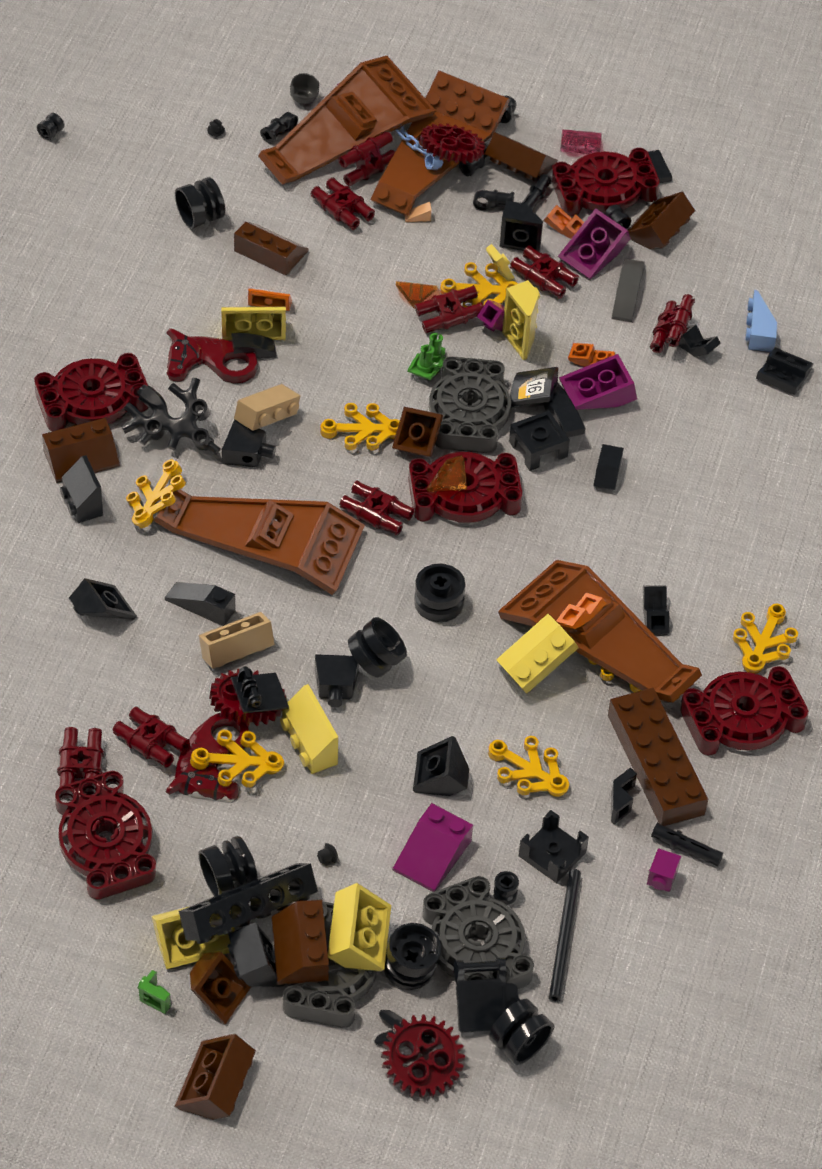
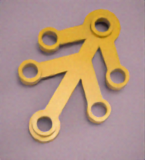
(484, 287)
(388, 427)
(144, 515)
(775, 615)
(240, 759)
(530, 769)

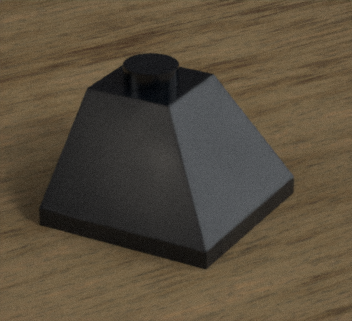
(100, 600)
(441, 769)

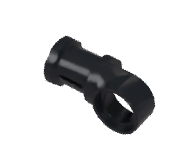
(279, 126)
(469, 168)
(493, 197)

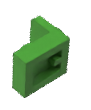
(154, 995)

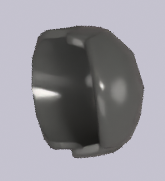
(304, 88)

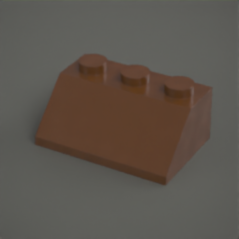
(519, 157)
(661, 221)
(268, 247)
(69, 444)
(300, 943)
(216, 1077)

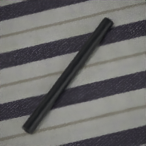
(564, 935)

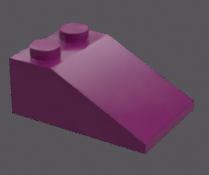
(595, 244)
(600, 385)
(434, 847)

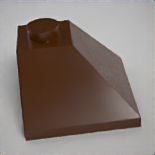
(417, 431)
(217, 985)

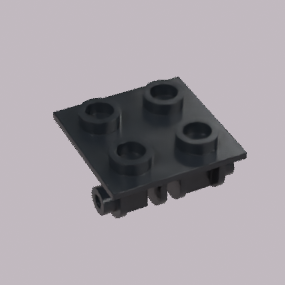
(258, 691)

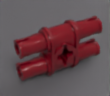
(367, 158)
(342, 203)
(544, 272)
(444, 305)
(672, 323)
(377, 507)
(151, 736)
(71, 755)

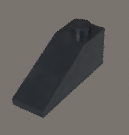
(204, 600)

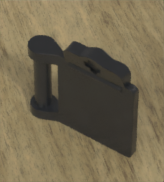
(485, 999)

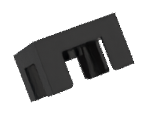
(539, 437)
(552, 849)

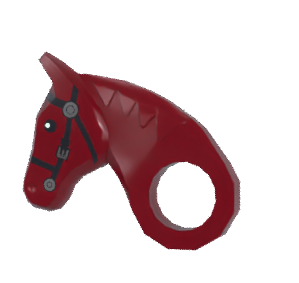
(210, 351)
(205, 782)

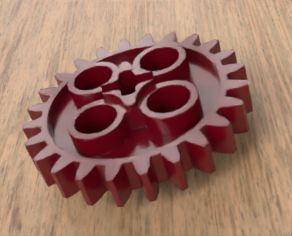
(452, 143)
(226, 700)
(410, 1037)

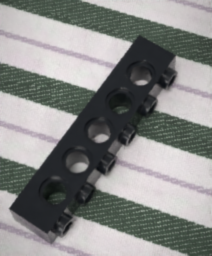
(248, 902)

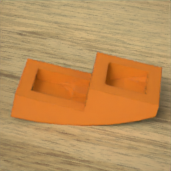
(563, 222)
(583, 612)

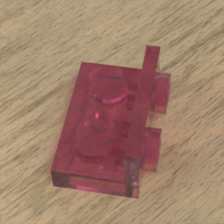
(580, 141)

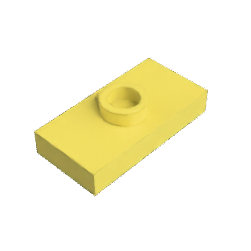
(501, 262)

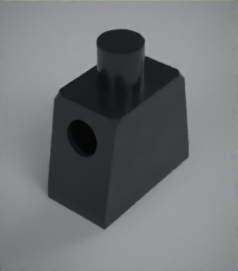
(245, 446)
(335, 677)

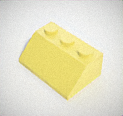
(521, 316)
(254, 320)
(537, 653)
(310, 731)
(359, 929)
(175, 947)

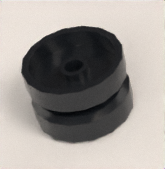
(439, 592)
(377, 647)
(521, 1031)

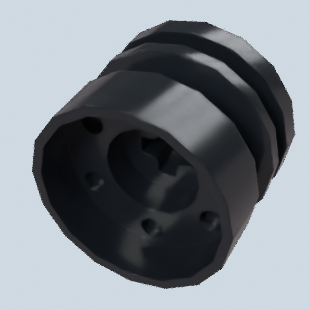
(200, 202)
(223, 868)
(412, 956)

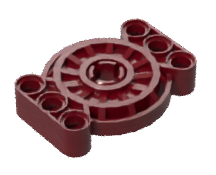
(605, 180)
(68, 394)
(489, 488)
(768, 705)
(110, 812)

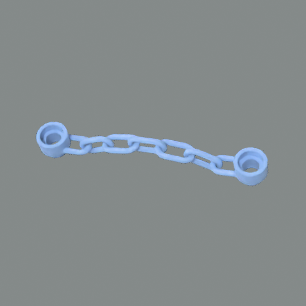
(430, 162)

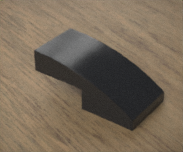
(247, 343)

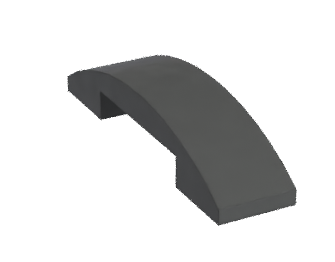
(627, 290)

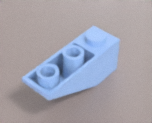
(762, 325)

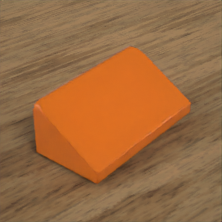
(268, 299)

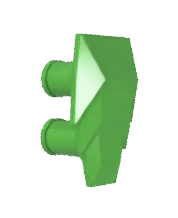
(430, 359)

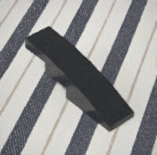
(565, 413)

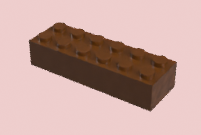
(657, 757)

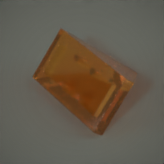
(415, 292)
(450, 476)

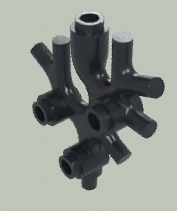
(178, 427)

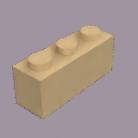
(267, 407)
(236, 640)

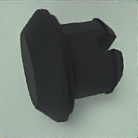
(215, 128)
(327, 854)

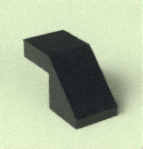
(695, 344)
(608, 467)
(655, 608)
(620, 800)

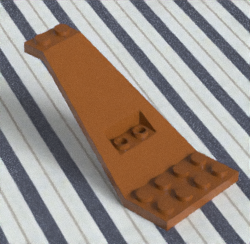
(456, 104)
(362, 106)
(306, 538)
(611, 638)

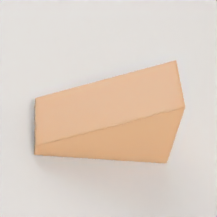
(420, 213)

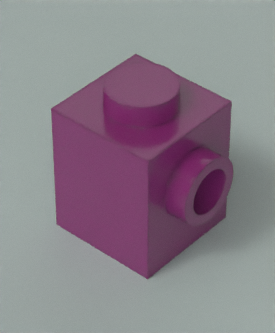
(492, 315)
(663, 870)

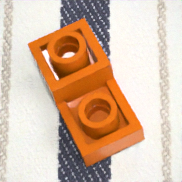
(585, 354)

